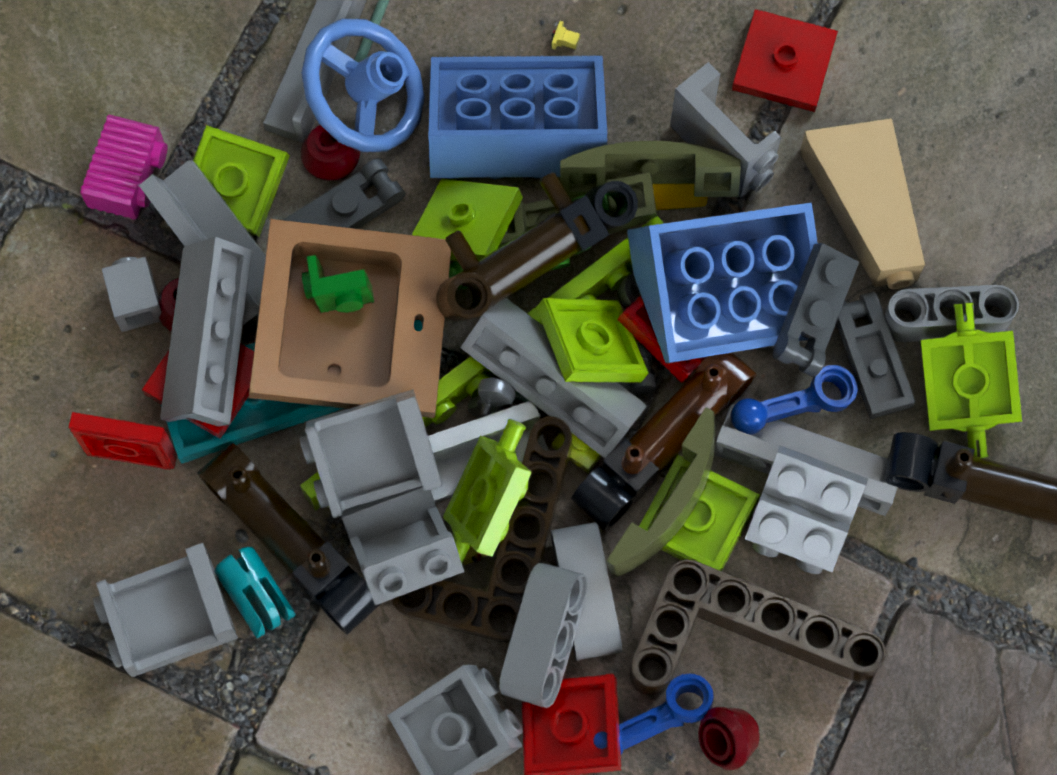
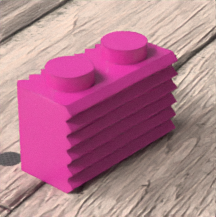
(121, 162)

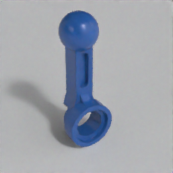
(751, 415)
(663, 716)

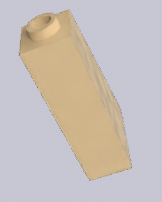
(869, 195)

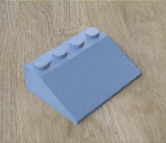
(513, 114)
(721, 278)

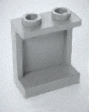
(704, 124)
(370, 452)
(401, 543)
(165, 613)

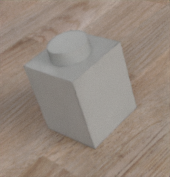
(132, 293)

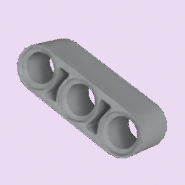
(930, 323)
(581, 551)
(543, 635)

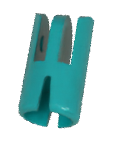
(254, 591)

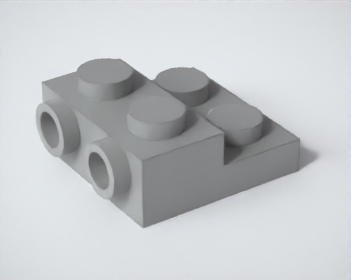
(805, 511)
(457, 725)

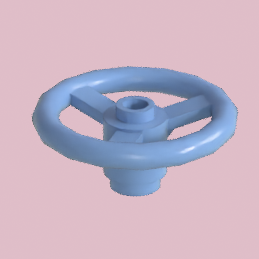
(365, 82)

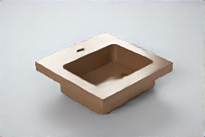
(355, 354)

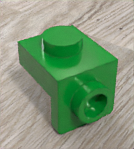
(337, 292)

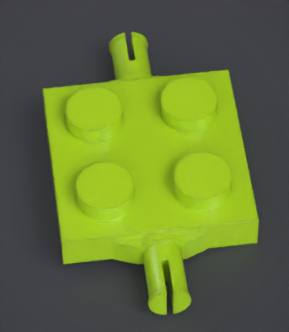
(971, 380)
(488, 493)

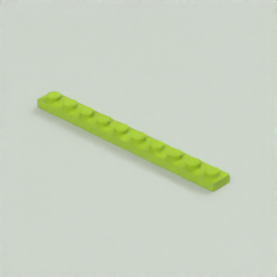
(465, 378)

